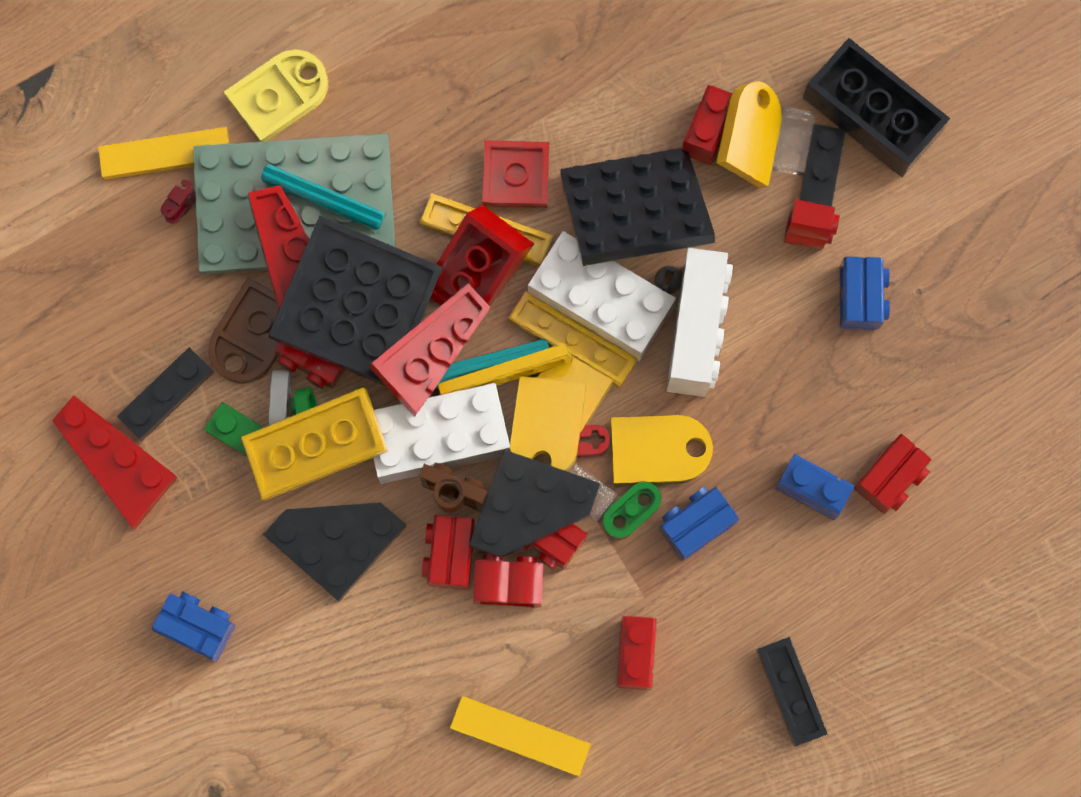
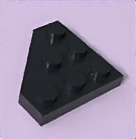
(530, 504)
(335, 541)

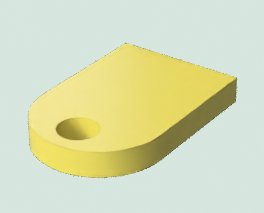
(277, 95)

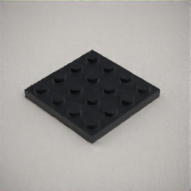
(636, 206)
(352, 298)

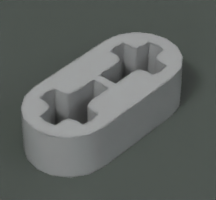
(280, 396)

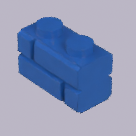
(863, 293)
(814, 487)
(698, 523)
(193, 626)

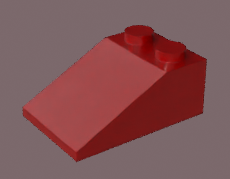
(480, 253)

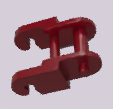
(178, 202)

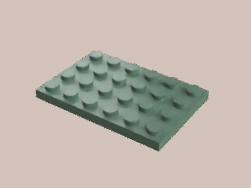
(227, 172)

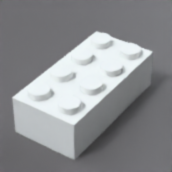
(602, 297)
(697, 322)
(447, 430)

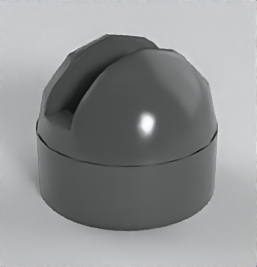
(675, 280)

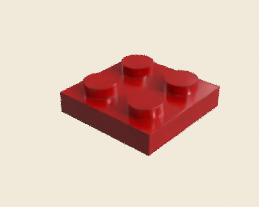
(515, 174)

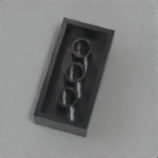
(875, 107)

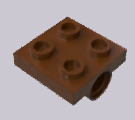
(463, 492)

